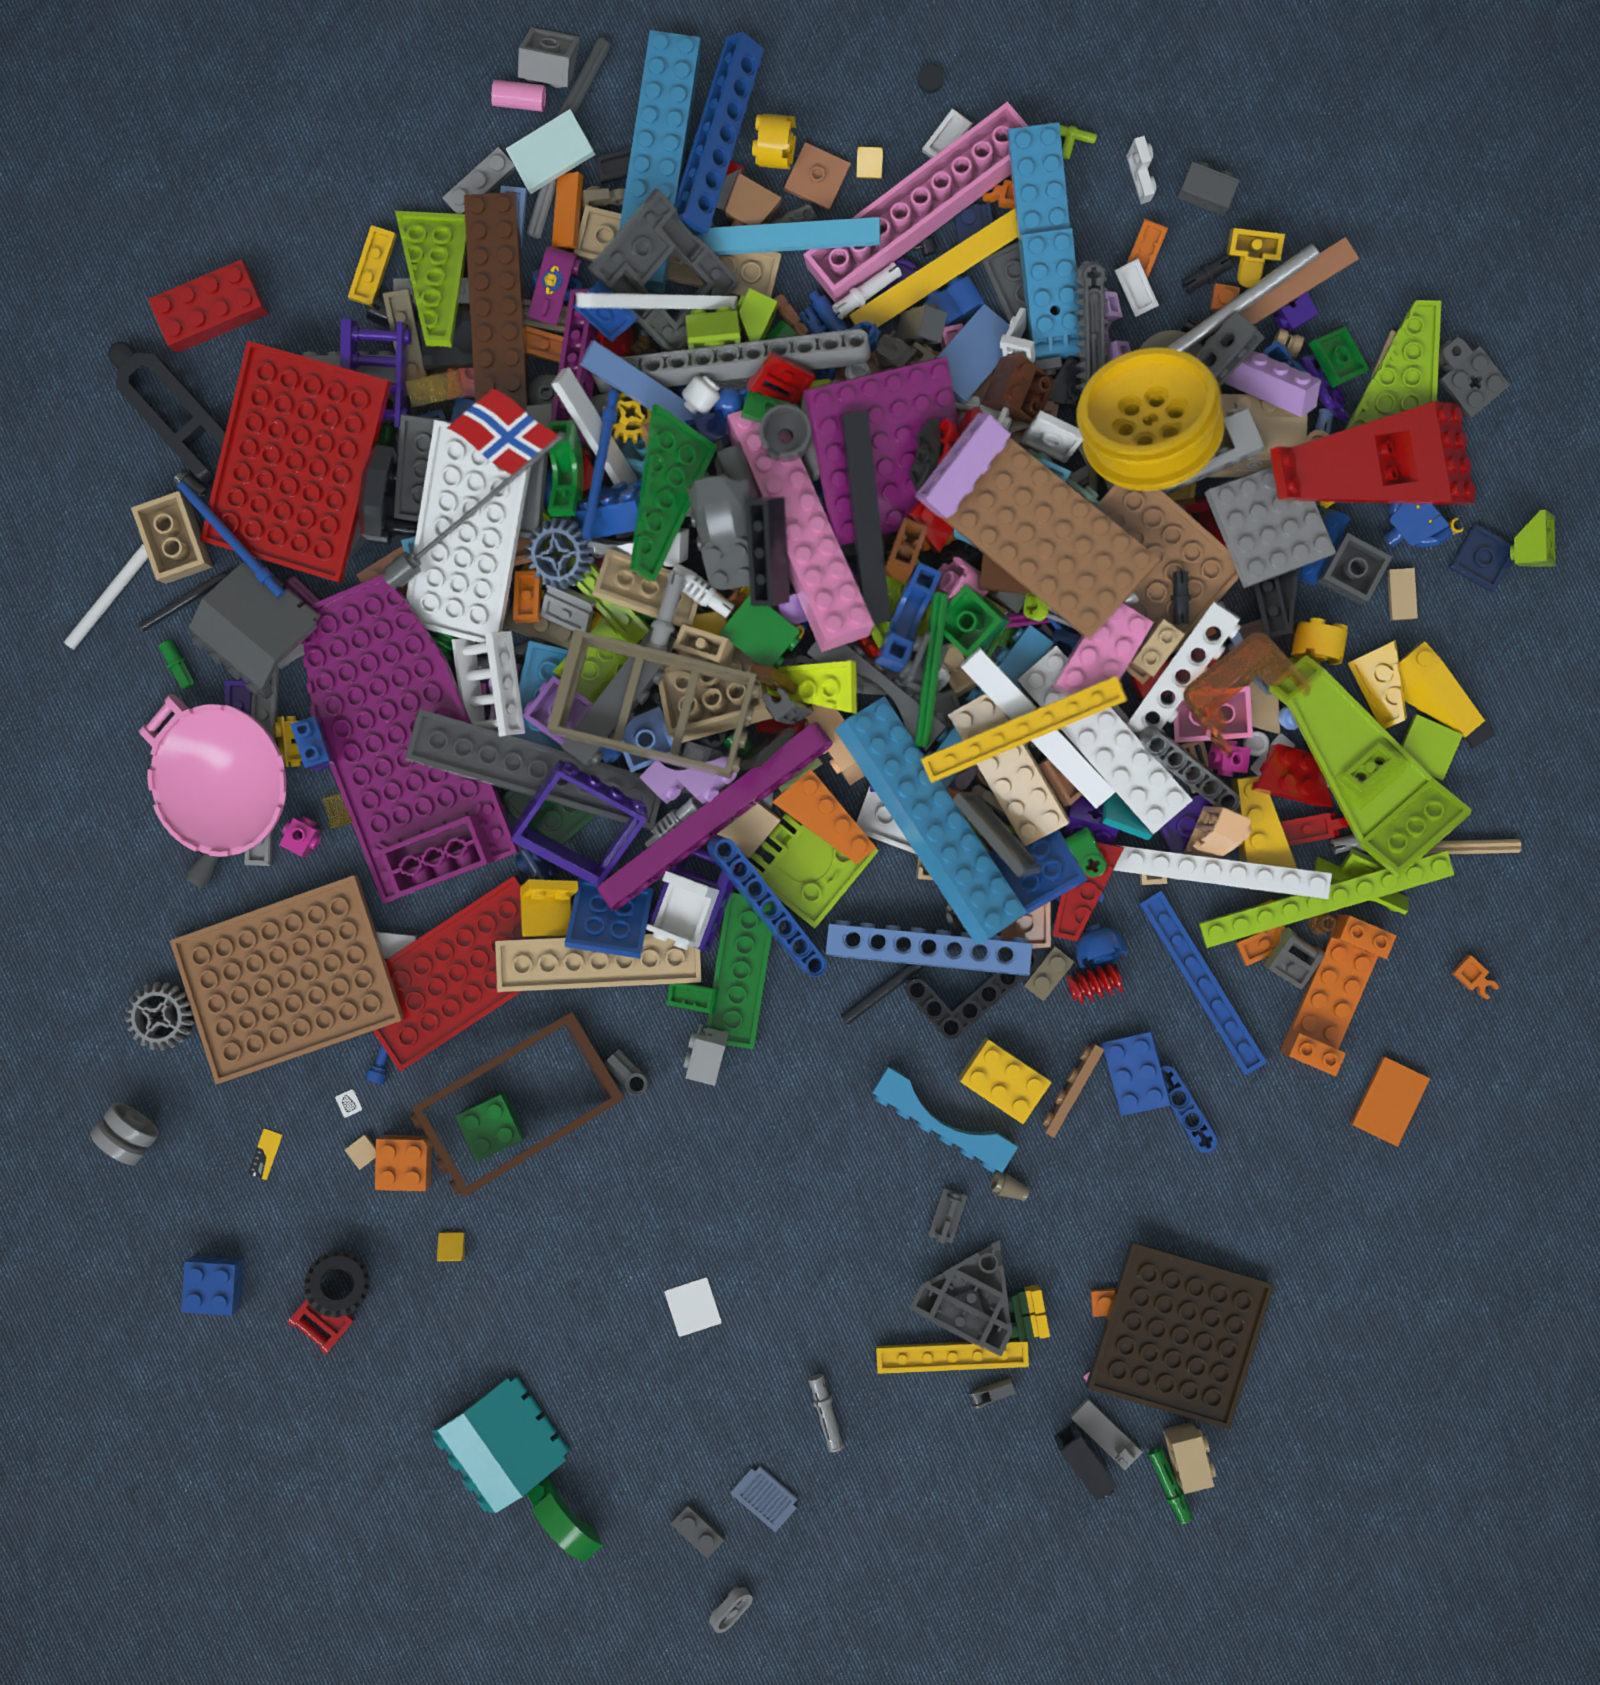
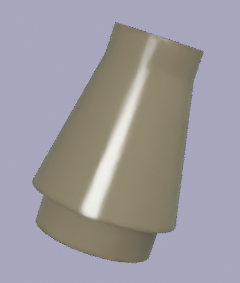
(1007, 1186)

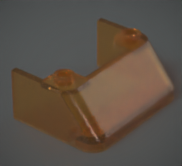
(1229, 675)

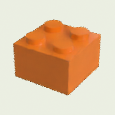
(402, 1163)

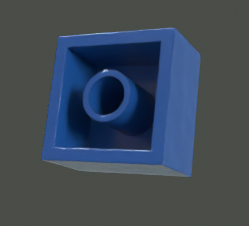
(212, 1285)

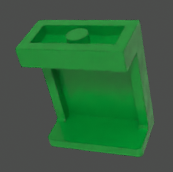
(761, 634)

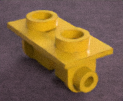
(283, 732)

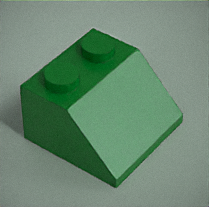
(972, 621)

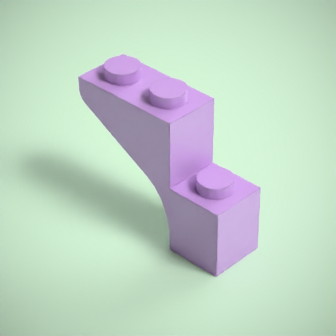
(669, 783)

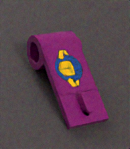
(552, 284)

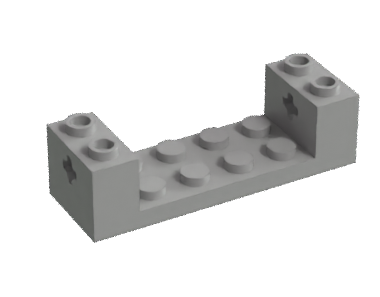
(1246, 443)

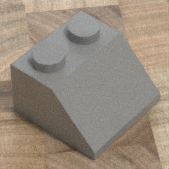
(548, 57)

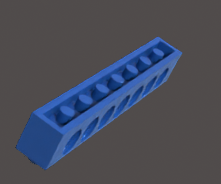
(718, 132)

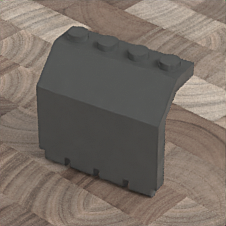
(251, 627)

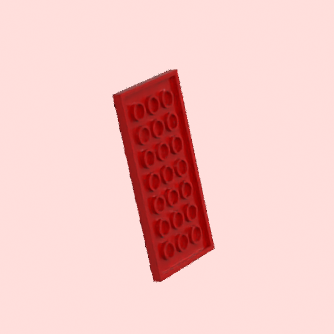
(451, 975)

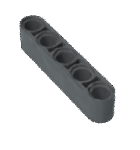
(1182, 762)

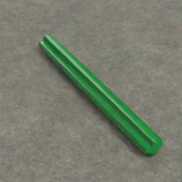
(931, 669)

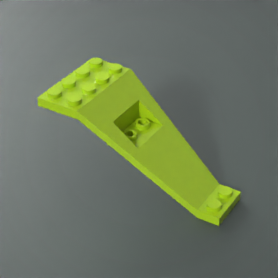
(1399, 805)

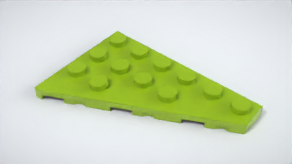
(1408, 369)

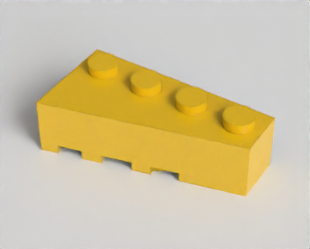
(1266, 840)

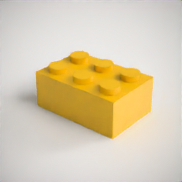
(1004, 1080)

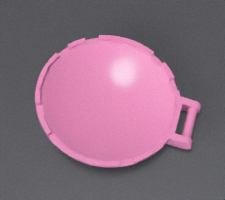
(214, 777)

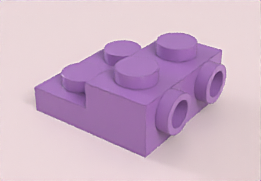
(539, 710)

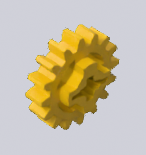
(628, 423)

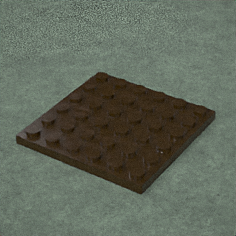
(1179, 1335)

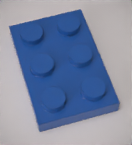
(1136, 1073)

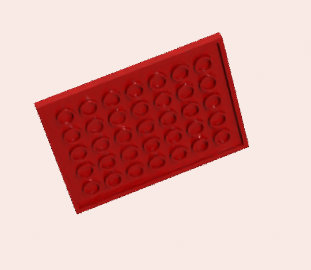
(296, 459)

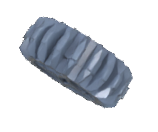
(560, 563)

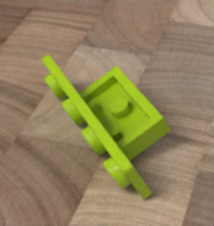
(1357, 864)

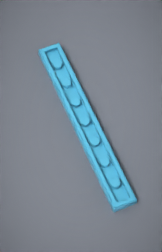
(793, 236)

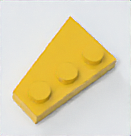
(1381, 683)

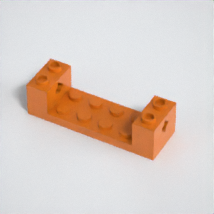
(1335, 993)

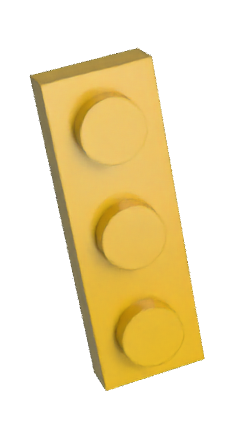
(372, 265)

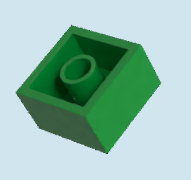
(490, 1126)

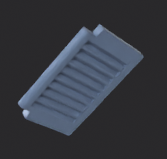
(765, 1497)

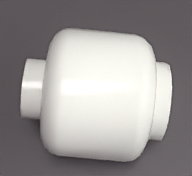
(701, 394)

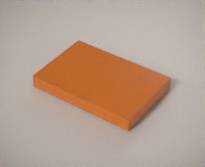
(1390, 1101)

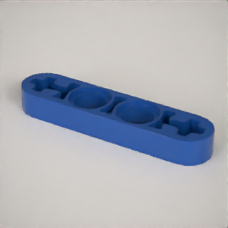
(1187, 1107)

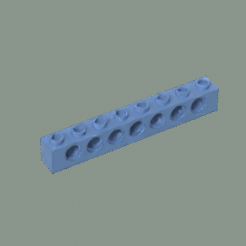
(840, 931)

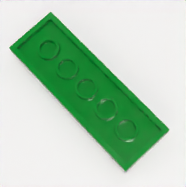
(740, 972)

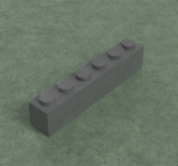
(605, 712)

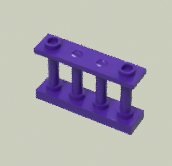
(351, 359)
(722, 884)

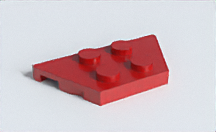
(1293, 776)

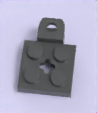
(1462, 363)

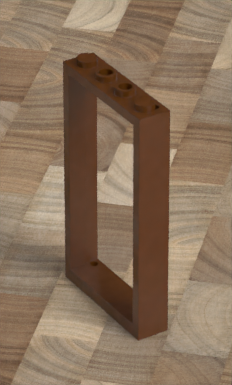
(591, 1057)

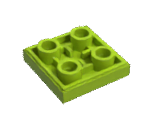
(1431, 745)

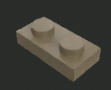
(1048, 973)

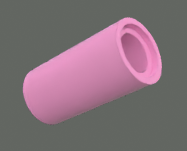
(518, 95)

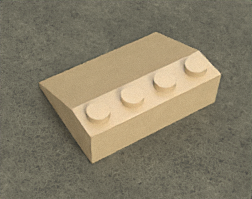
(715, 701)

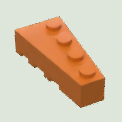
(822, 814)

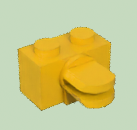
(1253, 249)

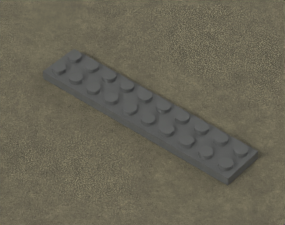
(518, 765)

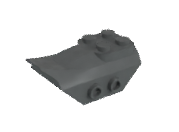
(722, 528)

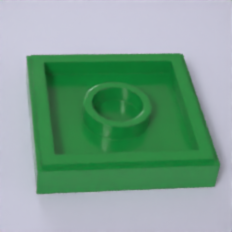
(1338, 356)

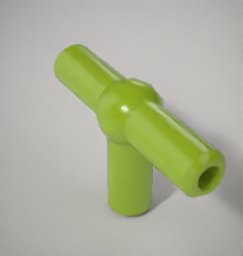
(1071, 134)

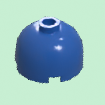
(1099, 946)

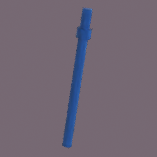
(608, 417)
(262, 573)

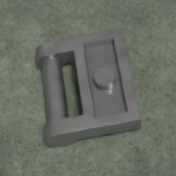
(1288, 965)

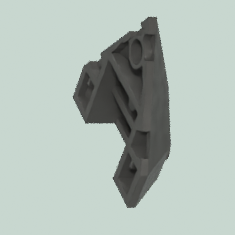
(970, 1300)

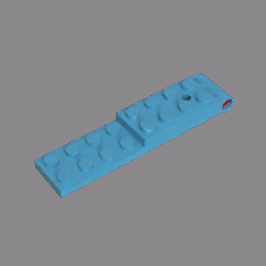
(1044, 239)

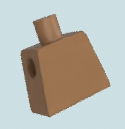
(751, 203)

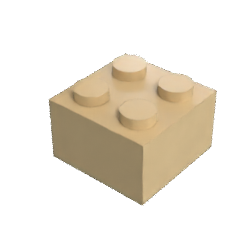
(1189, 1457)

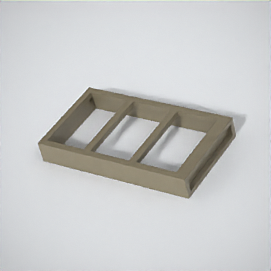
(570, 679)

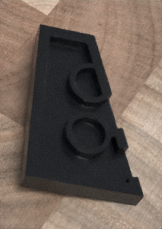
(1064, 388)

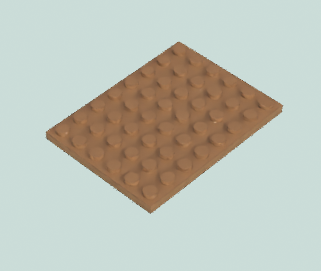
(286, 979)

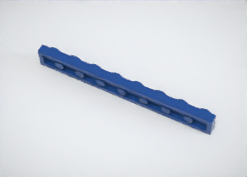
(1202, 982)

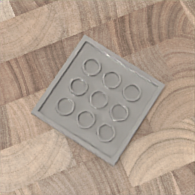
(1264, 532)

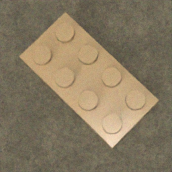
(626, 588)

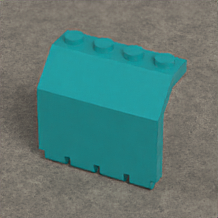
(501, 1445)

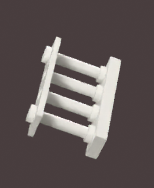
(503, 678)

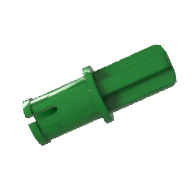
(176, 664)

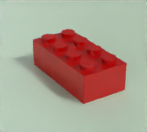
(208, 306)

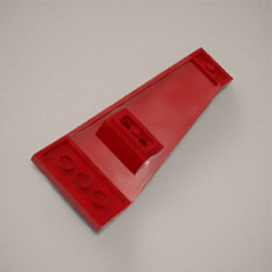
(1394, 459)

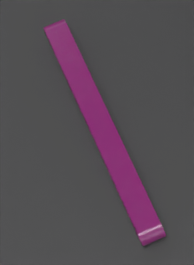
(714, 816)

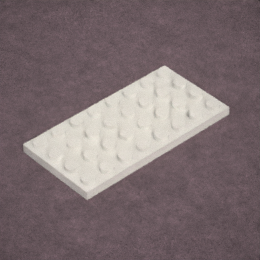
(470, 571)

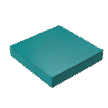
(1120, 816)

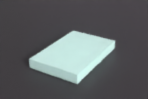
(550, 151)

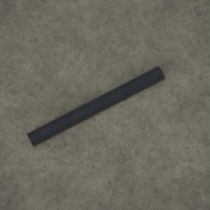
(182, 602)

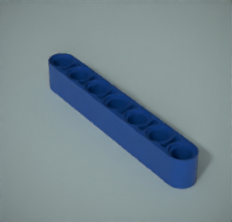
(757, 901)

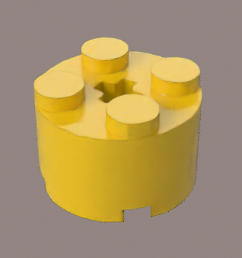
(775, 141)
(1320, 641)

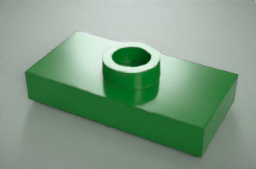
(758, 405)
(693, 997)

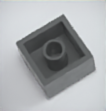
(1354, 569)

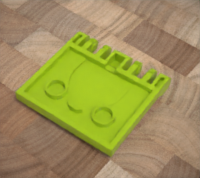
(807, 871)

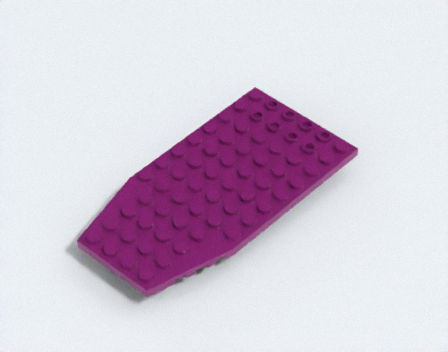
(367, 680)

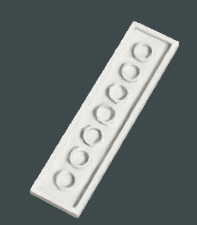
(1113, 751)

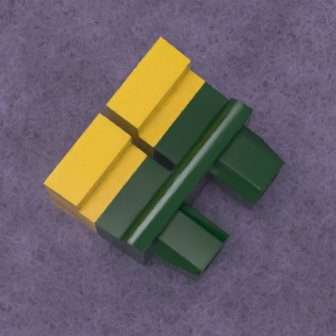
(1028, 1313)

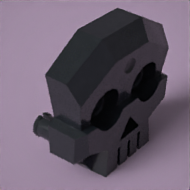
(378, 498)

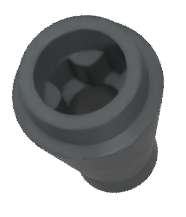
(202, 870)

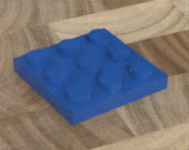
(1058, 873)
(607, 931)

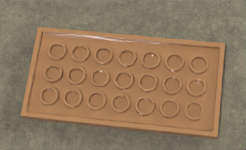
(1052, 540)

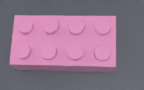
(1105, 653)

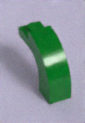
(566, 470)
(561, 1524)

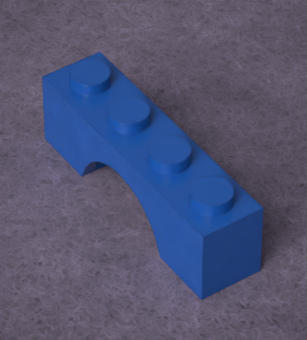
(906, 617)

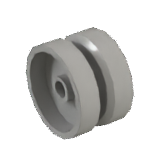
(124, 1133)

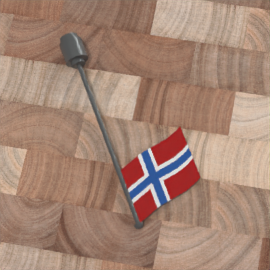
(504, 437)

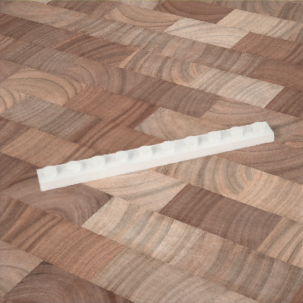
(1224, 872)

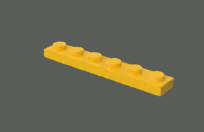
(948, 1357)

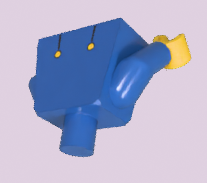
(1419, 525)

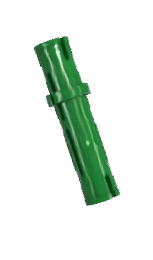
(1175, 1496)

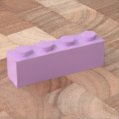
(1276, 383)
(963, 465)

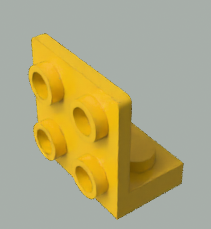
(546, 907)

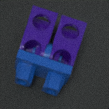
(311, 744)

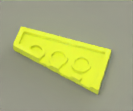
(823, 684)

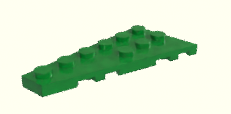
(671, 463)

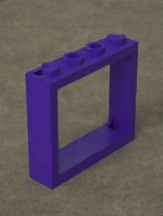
(563, 856)

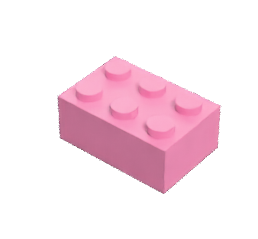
(1237, 714)

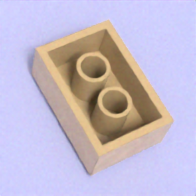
(171, 537)

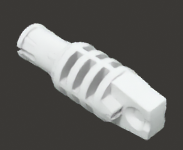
(702, 591)

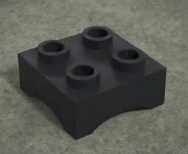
(452, 357)

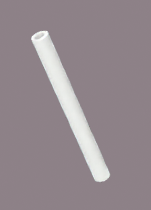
(107, 598)

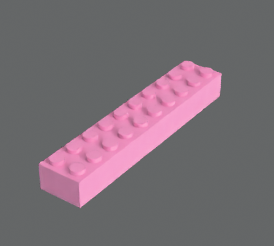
(921, 203)
(814, 556)

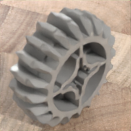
(141, 1007)

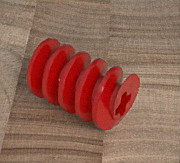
(1095, 983)

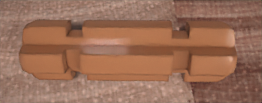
(790, 316)

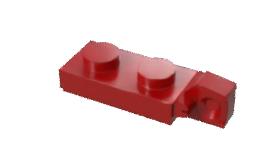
(1312, 828)

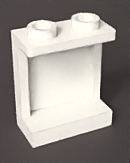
(684, 911)

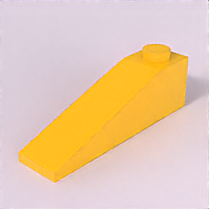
(1436, 692)

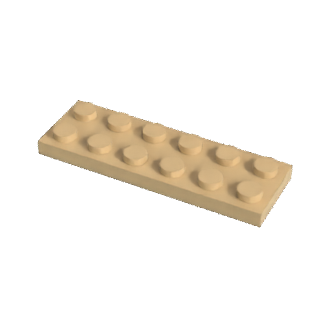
(1012, 775)

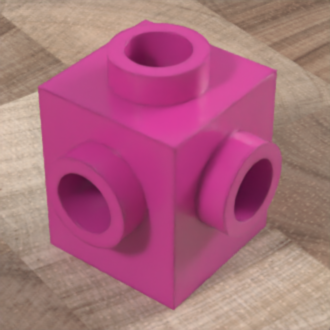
(1237, 763)
(292, 836)

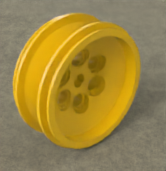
(1151, 419)

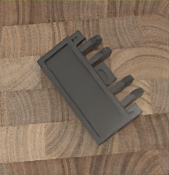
(997, 834)

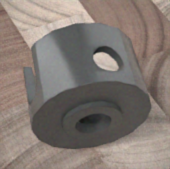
(779, 419)

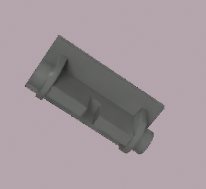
(947, 1216)

